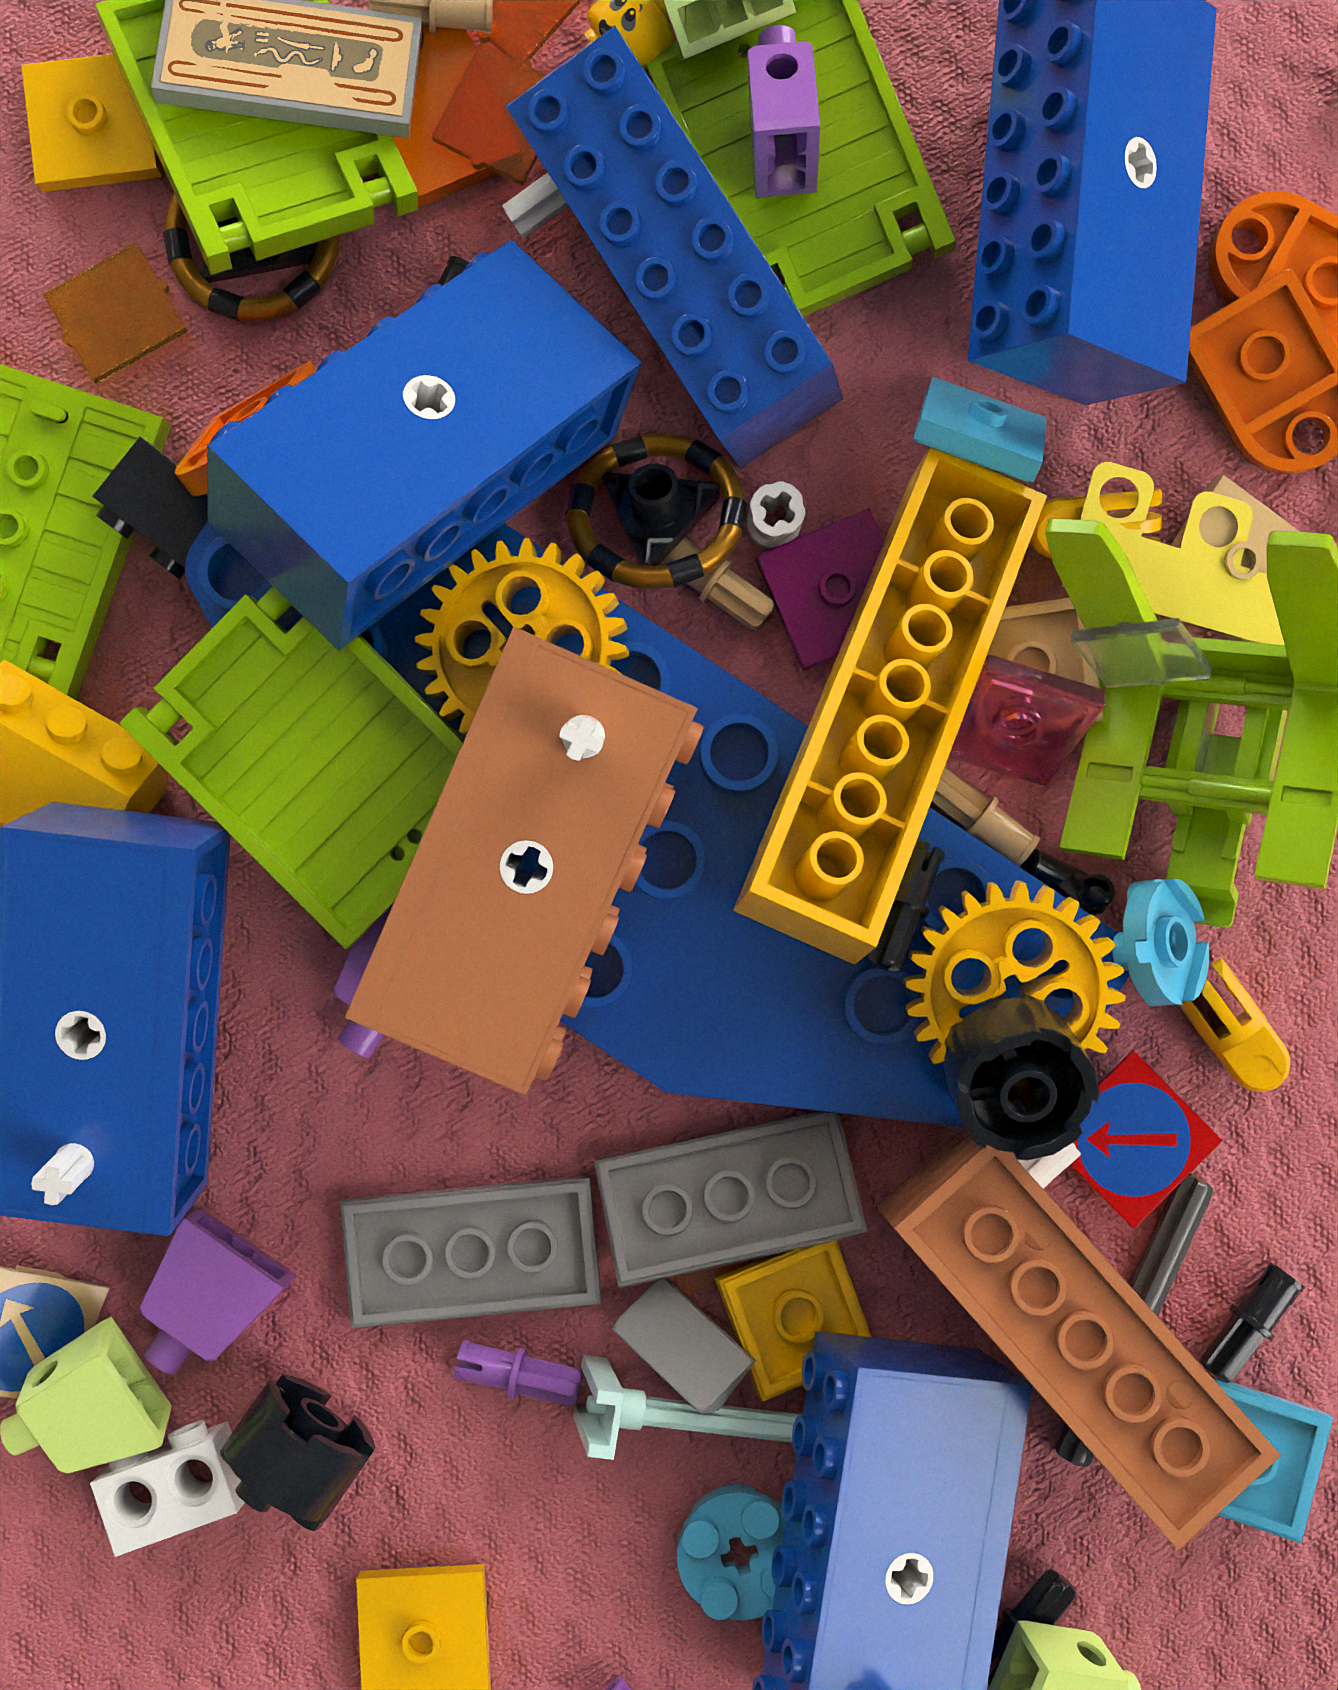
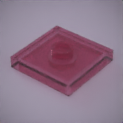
(1024, 720)

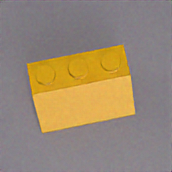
(67, 753)

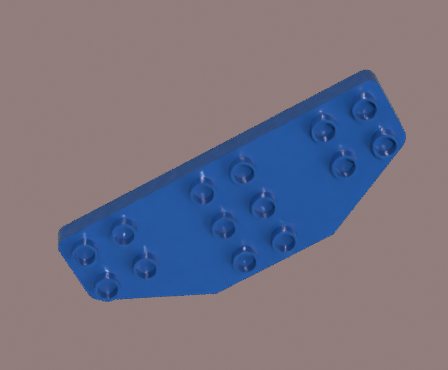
(686, 982)

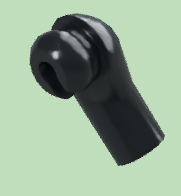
(1091, 891)

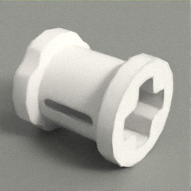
(766, 500)

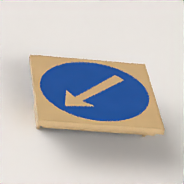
(39, 1317)

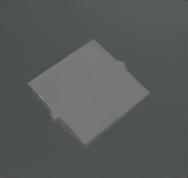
(1142, 653)

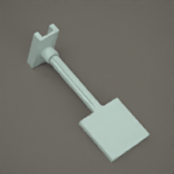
(627, 1408)

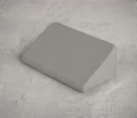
(684, 1346)

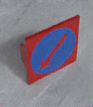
(1139, 1140)

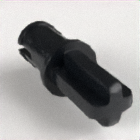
(907, 908)
(1251, 1323)
(1041, 1604)

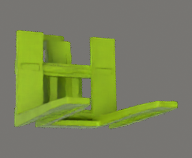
(1208, 777)

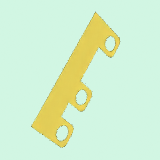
(1193, 578)

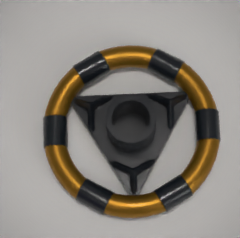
(244, 264)
(657, 510)

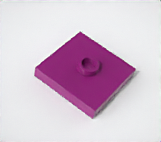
(820, 583)

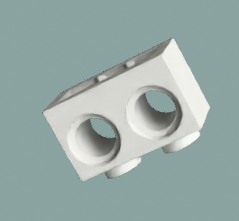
(177, 1496)

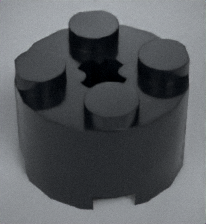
(1019, 1077)
(296, 1452)

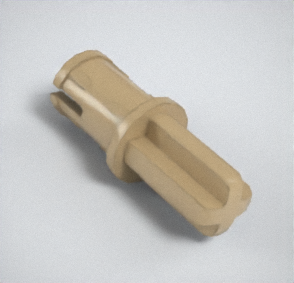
(453, 14)
(727, 589)
(983, 818)

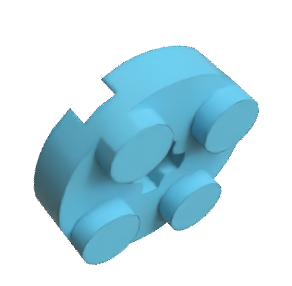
(1162, 942)
(705, 1536)

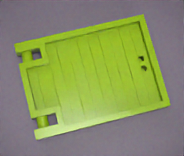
(867, 165)
(274, 175)
(53, 548)
(304, 758)

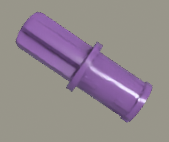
(518, 1373)

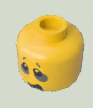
(640, 22)

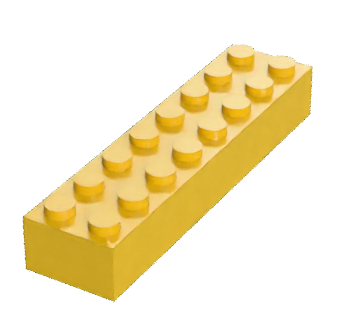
(891, 708)

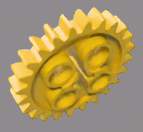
(564, 608)
(988, 934)

